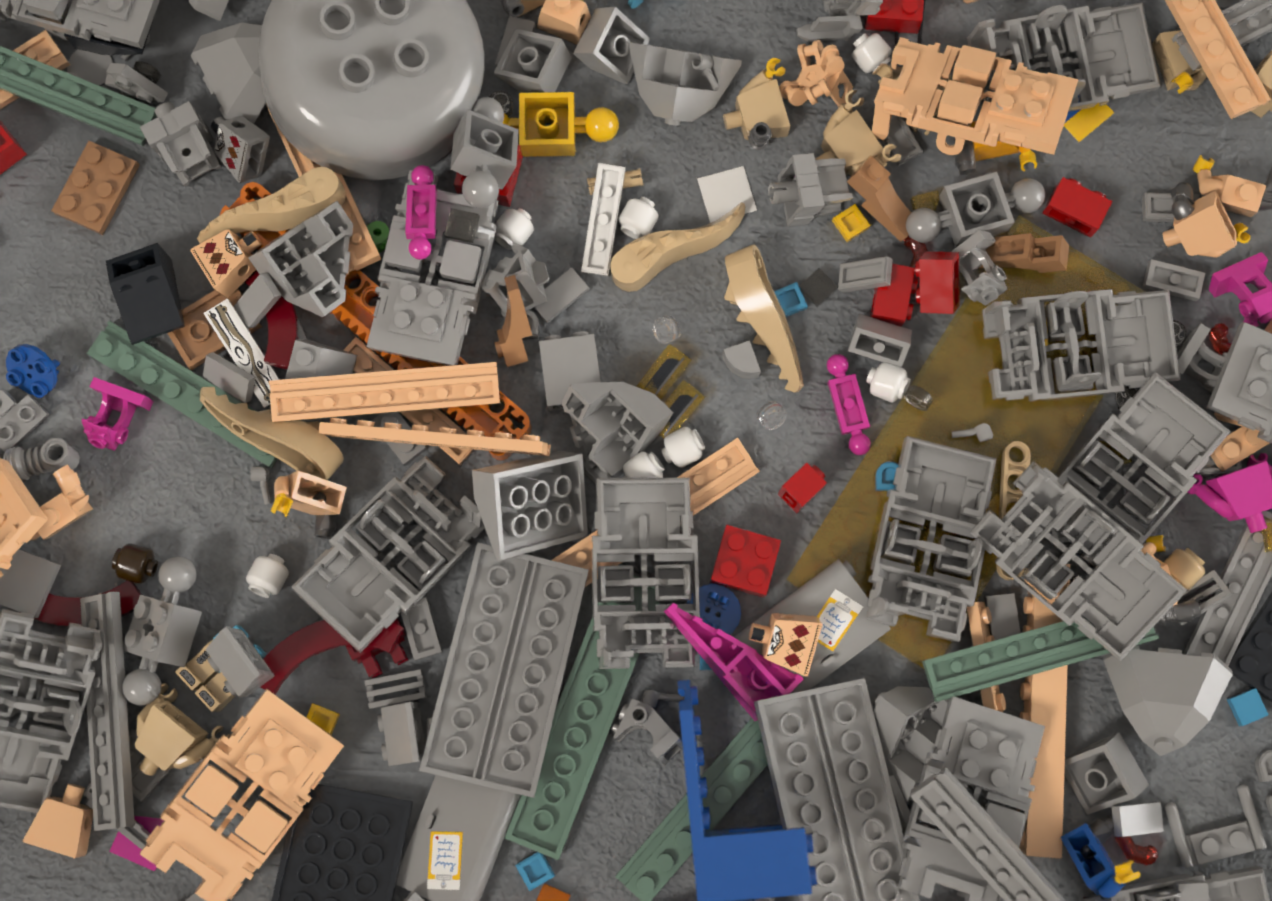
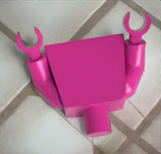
(1240, 493)

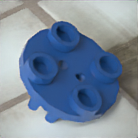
(31, 370)
(719, 600)

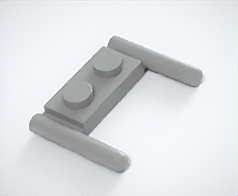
(1218, 841)

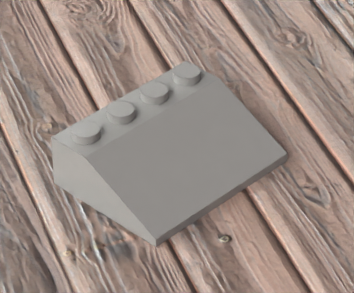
(532, 502)

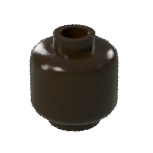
(134, 563)

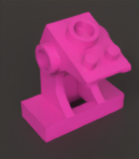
(1232, 279)
(120, 400)

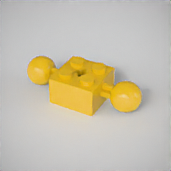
(559, 137)

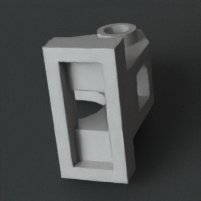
(971, 257)
(1191, 353)
(665, 741)

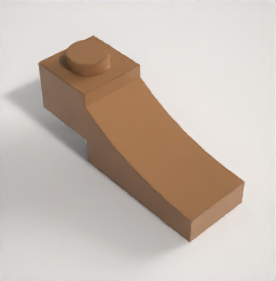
(881, 200)
(1032, 253)
(514, 328)

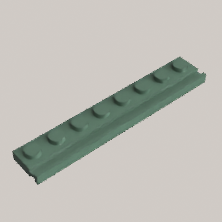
(73, 96)
(166, 381)
(1012, 659)
(672, 841)

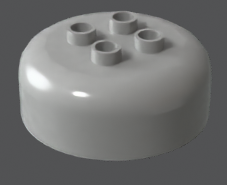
(370, 80)

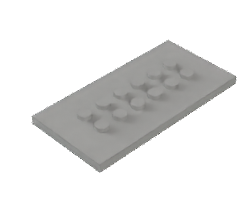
(504, 671)
(837, 787)

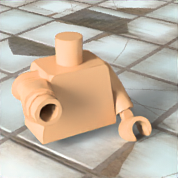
(64, 507)

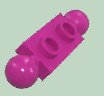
(421, 212)
(848, 404)

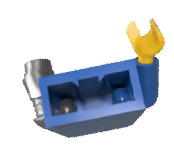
(1093, 860)

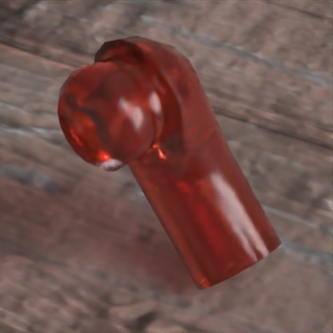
(917, 248)
(1219, 338)
(1138, 854)

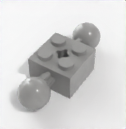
(484, 152)
(984, 195)
(160, 631)

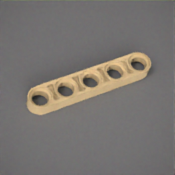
(1007, 494)

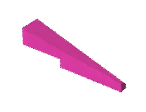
(735, 663)

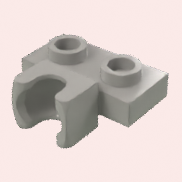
(133, 84)
(18, 419)

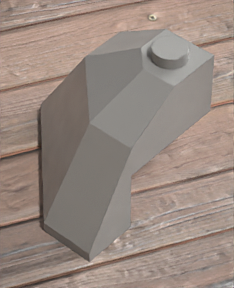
(233, 69)
(673, 86)
(310, 260)
(612, 424)
(1167, 693)
(907, 731)

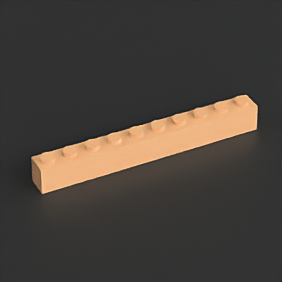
(1046, 705)

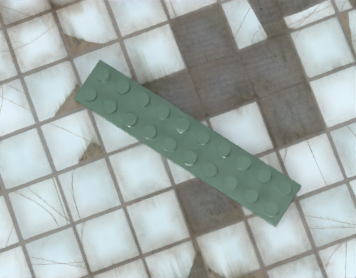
(573, 745)

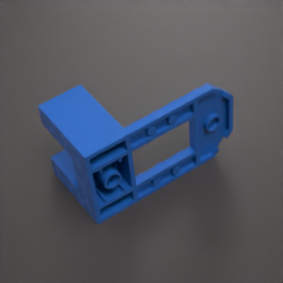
(741, 860)

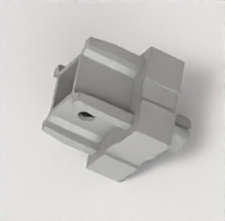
(181, 141)
(810, 188)

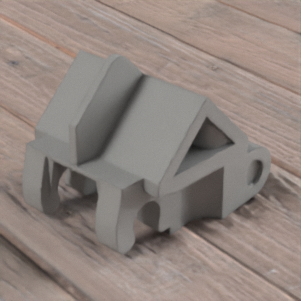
(529, 276)

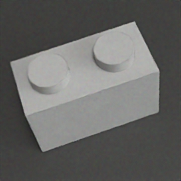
(880, 340)

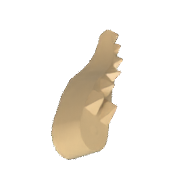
(283, 208)
(649, 255)
(760, 307)
(290, 441)

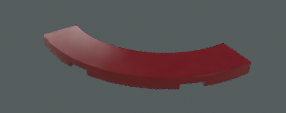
(282, 330)
(62, 610)
(312, 641)

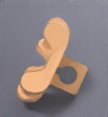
(817, 78)

